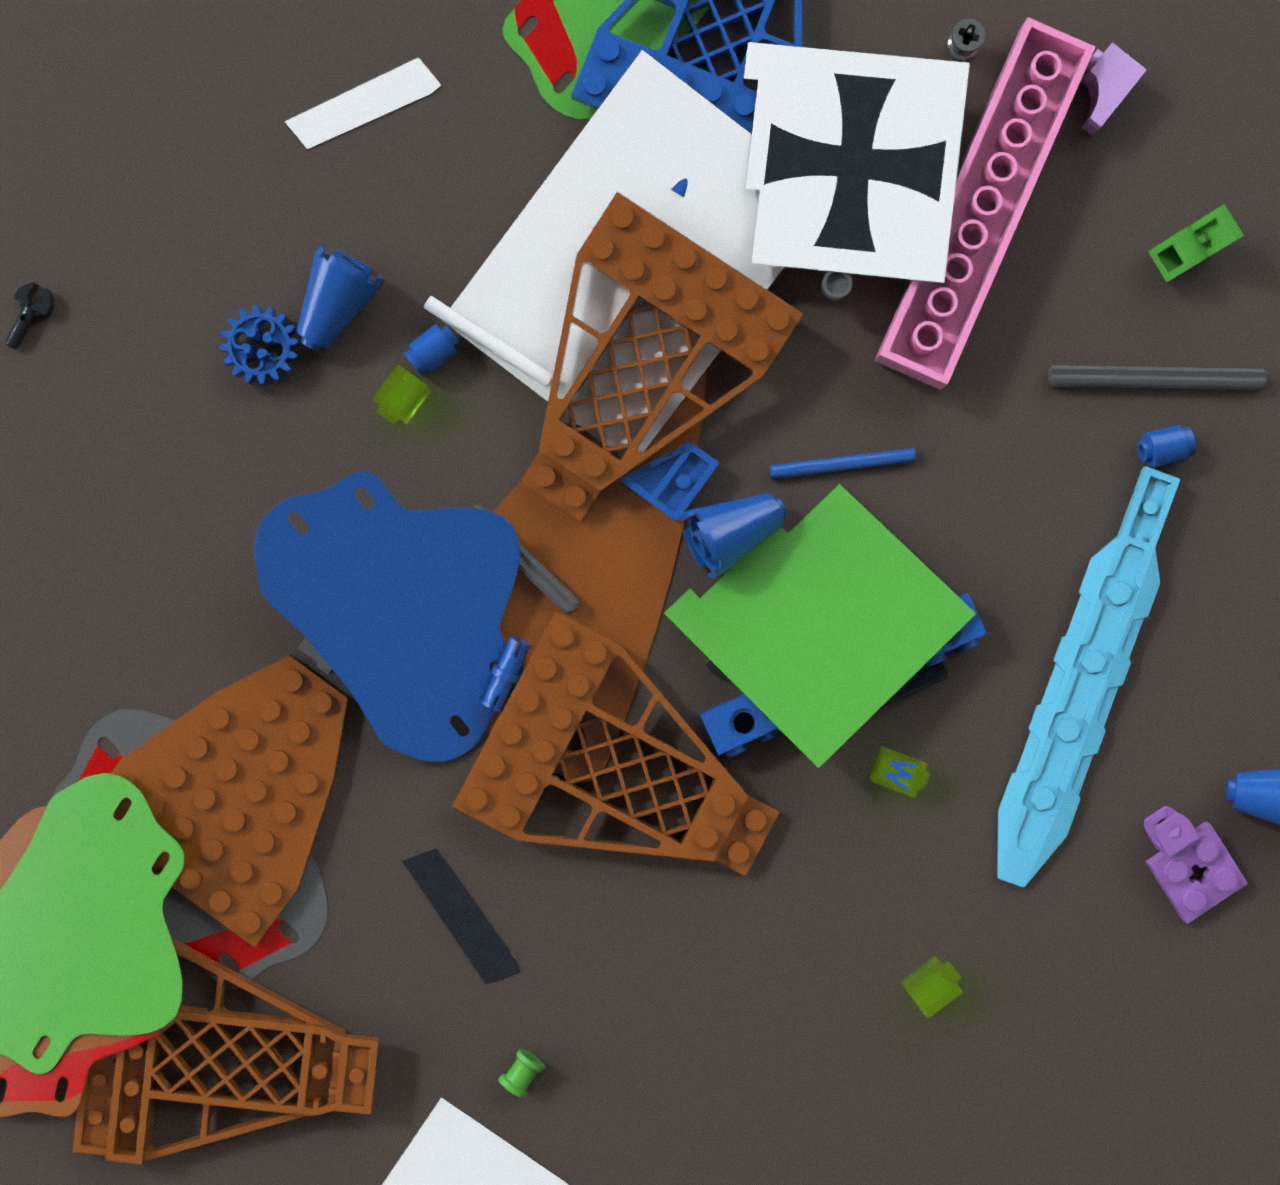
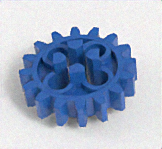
(244, 353)

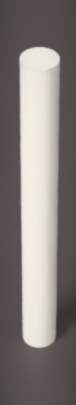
(488, 341)

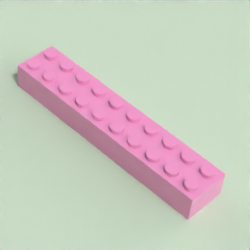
(988, 201)

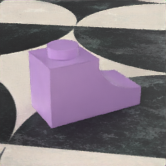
(1108, 83)

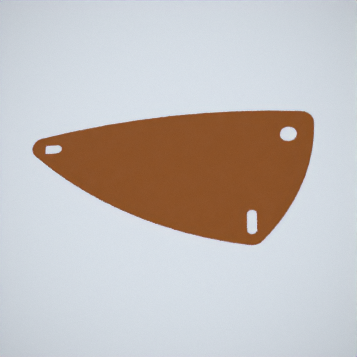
(612, 563)

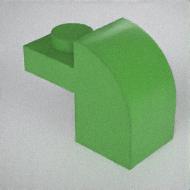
(1195, 243)

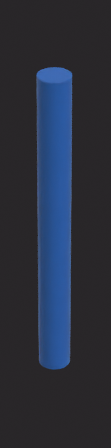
(842, 463)

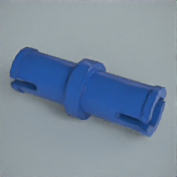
(506, 673)

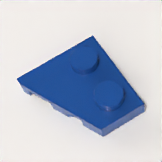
(672, 479)

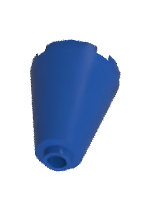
(334, 297)
(730, 530)
(1256, 794)

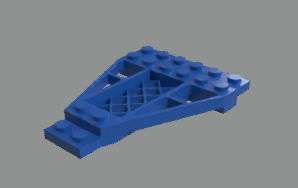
(613, 55)

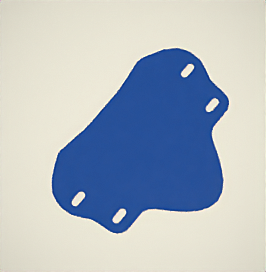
(396, 606)

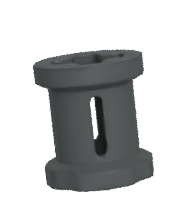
(976, 36)

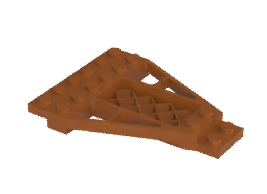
(688, 288)
(539, 726)
(123, 1087)

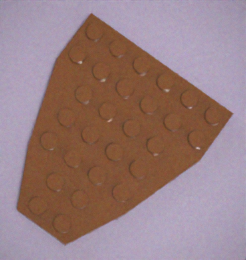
(244, 790)

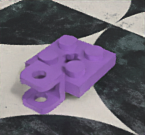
(1182, 848)

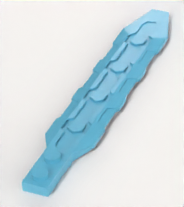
(1083, 685)

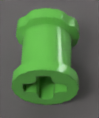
(521, 1073)

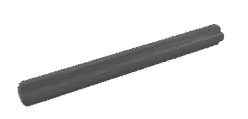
(1157, 377)

